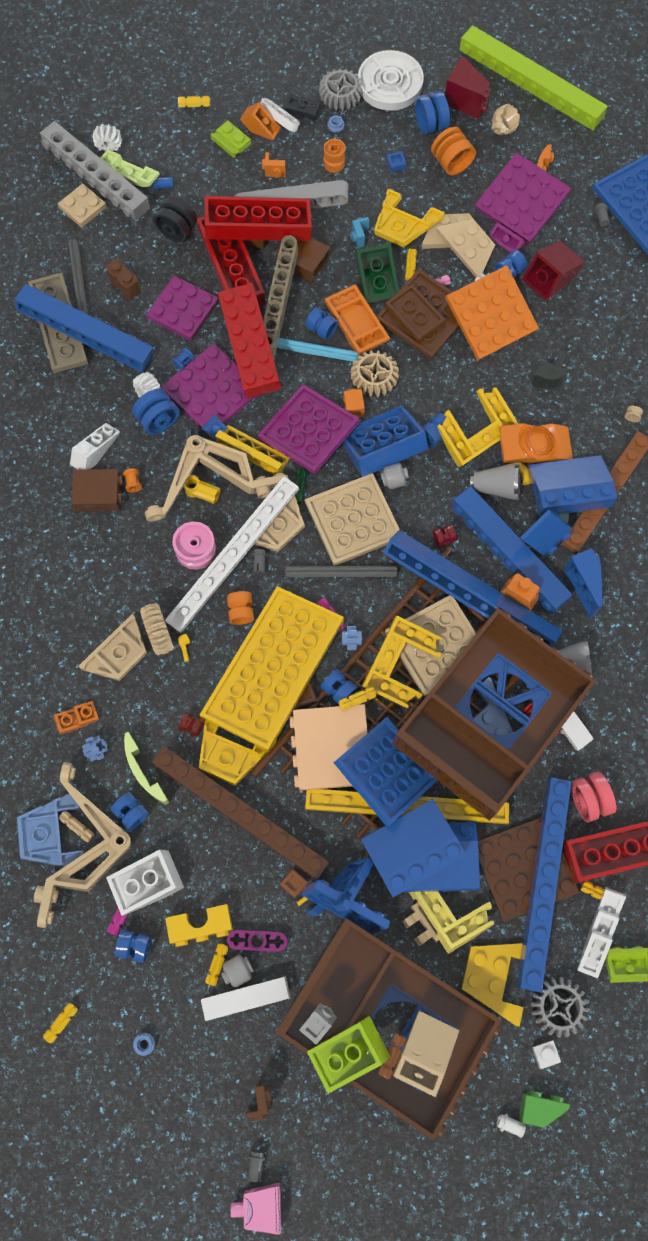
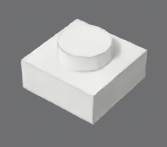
(546, 1054)

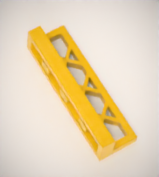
(253, 455)

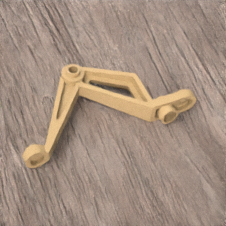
(197, 451)
(110, 832)

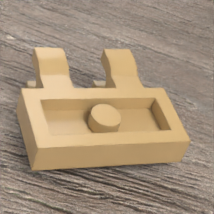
(419, 914)

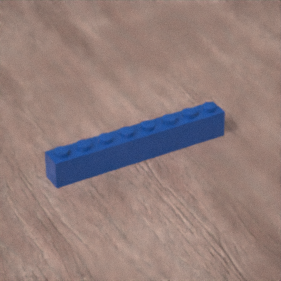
(83, 327)
(510, 548)

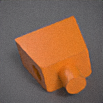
(521, 591)

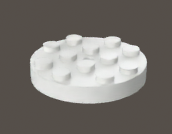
(391, 80)

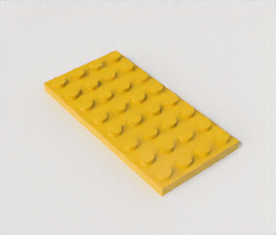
(272, 668)

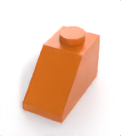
(260, 121)

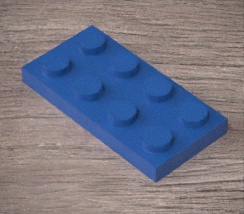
(325, 896)

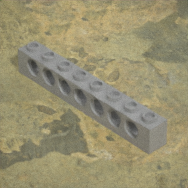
(95, 171)

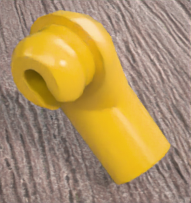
(525, 475)

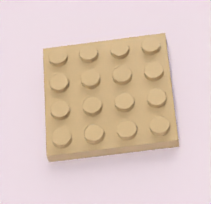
(352, 519)
(456, 632)

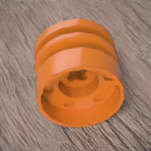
(453, 151)

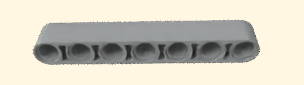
(320, 194)

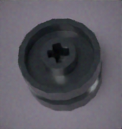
(175, 219)

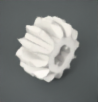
(107, 137)
(145, 383)

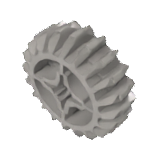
(340, 89)
(565, 1015)

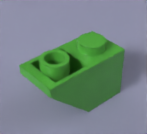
(539, 1110)

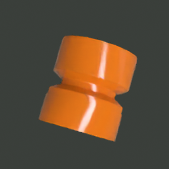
(334, 155)
(240, 608)

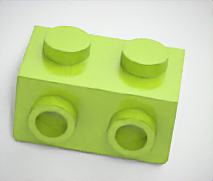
(627, 964)

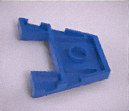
(349, 882)

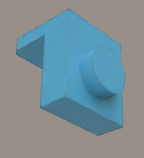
(358, 228)

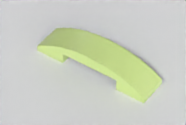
(132, 173)
(132, 750)

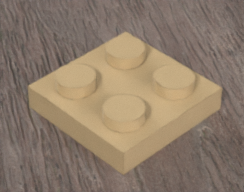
(82, 205)

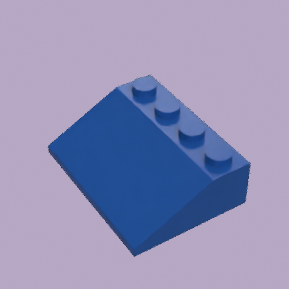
(385, 440)
(572, 485)
(413, 848)
(462, 873)

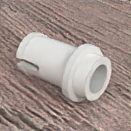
(510, 1125)

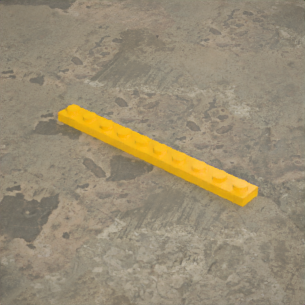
(353, 803)

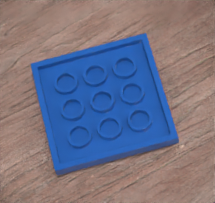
(383, 773)

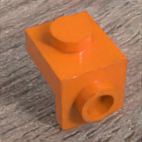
(273, 168)

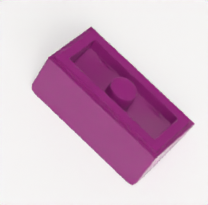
(506, 238)

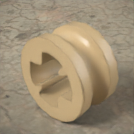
(633, 414)

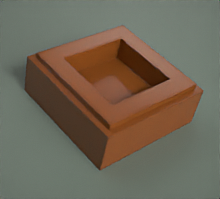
(294, 883)

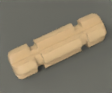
(76, 826)

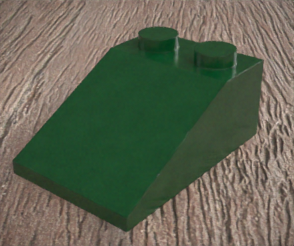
(377, 273)

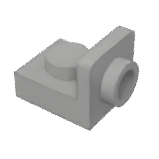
(318, 1023)

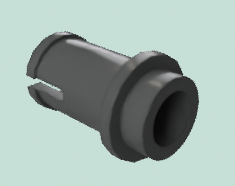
(601, 211)
(259, 561)
(255, 1165)

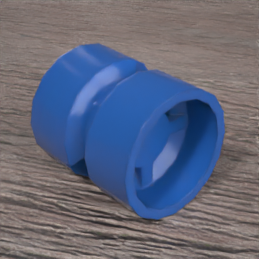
(515, 261)
(321, 323)
(432, 433)
(331, 682)
(134, 816)
(133, 946)

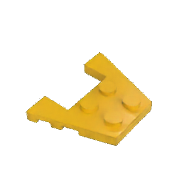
(400, 226)
(226, 758)
(487, 976)

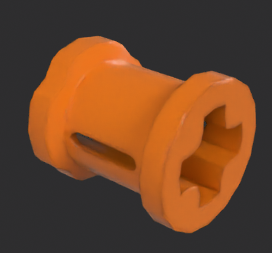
(132, 480)

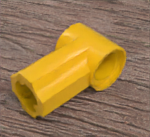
(201, 490)

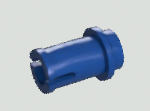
(163, 183)

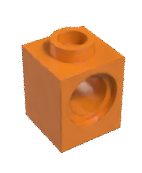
(354, 402)

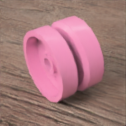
(194, 545)

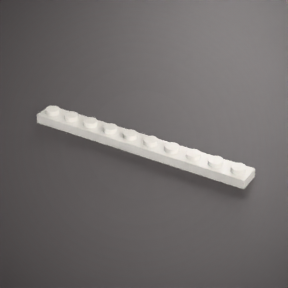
(232, 554)

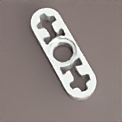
(280, 115)

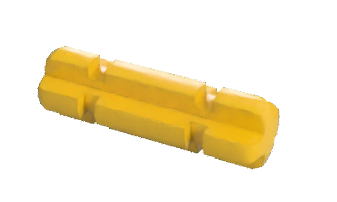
(194, 101)
(411, 263)
(357, 698)
(595, 891)
(217, 964)
(60, 1023)

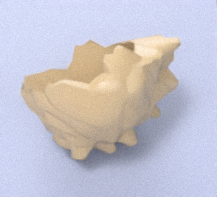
(505, 120)

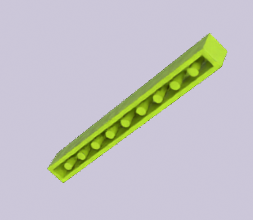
(533, 77)

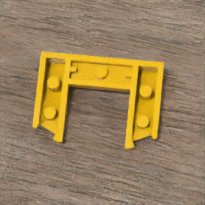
(465, 449)
(399, 633)

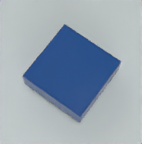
(396, 161)
(212, 426)

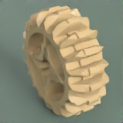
(384, 378)
(156, 629)

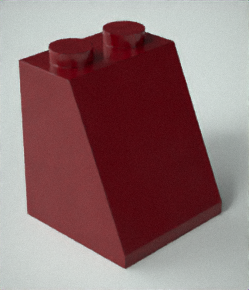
(467, 89)
(552, 269)

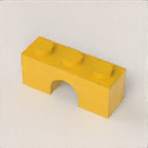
(181, 931)

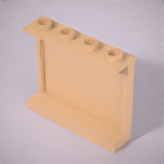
(320, 740)

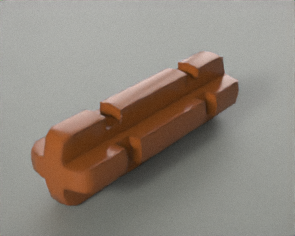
(395, 1052)

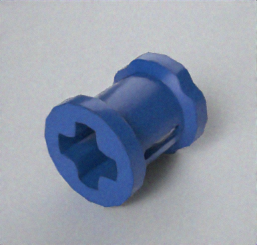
(183, 359)

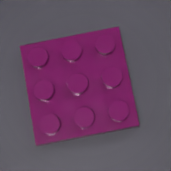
(182, 308)

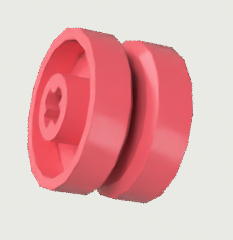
(593, 796)

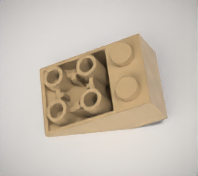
(426, 1053)

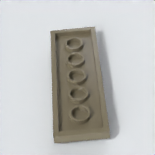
(61, 349)

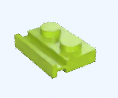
(231, 139)

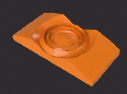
(356, 319)
(535, 443)

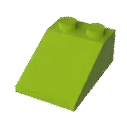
(349, 1055)

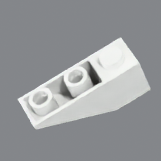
(93, 447)

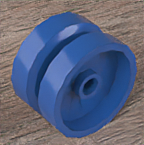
(432, 112)
(155, 411)

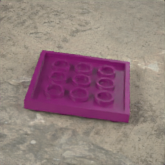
(522, 197)
(208, 388)
(309, 429)

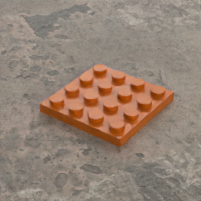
(492, 312)

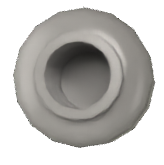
(394, 476)
(237, 971)

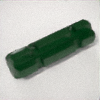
(300, 482)

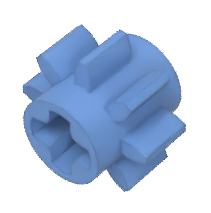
(351, 638)
(94, 748)

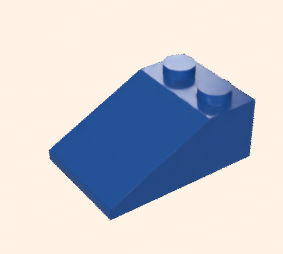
(547, 533)
(585, 577)

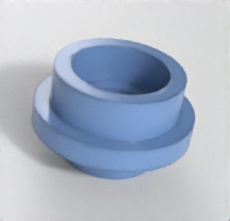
(335, 124)
(137, 1044)

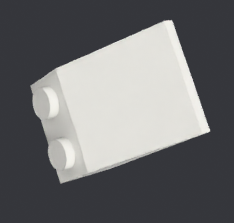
(145, 882)

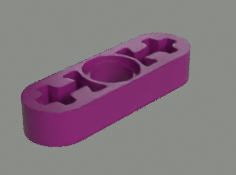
(252, 933)

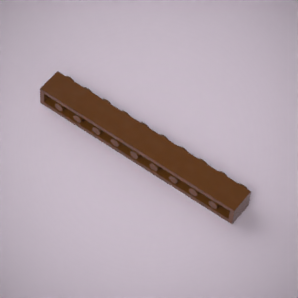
(241, 813)

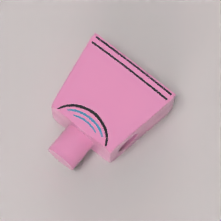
(260, 1209)

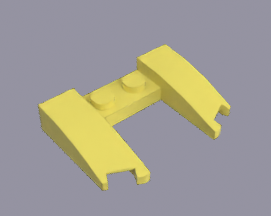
(450, 931)

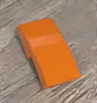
(545, 158)
(76, 718)

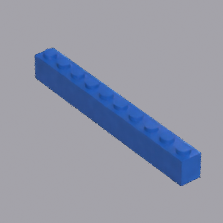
(463, 585)
(544, 885)

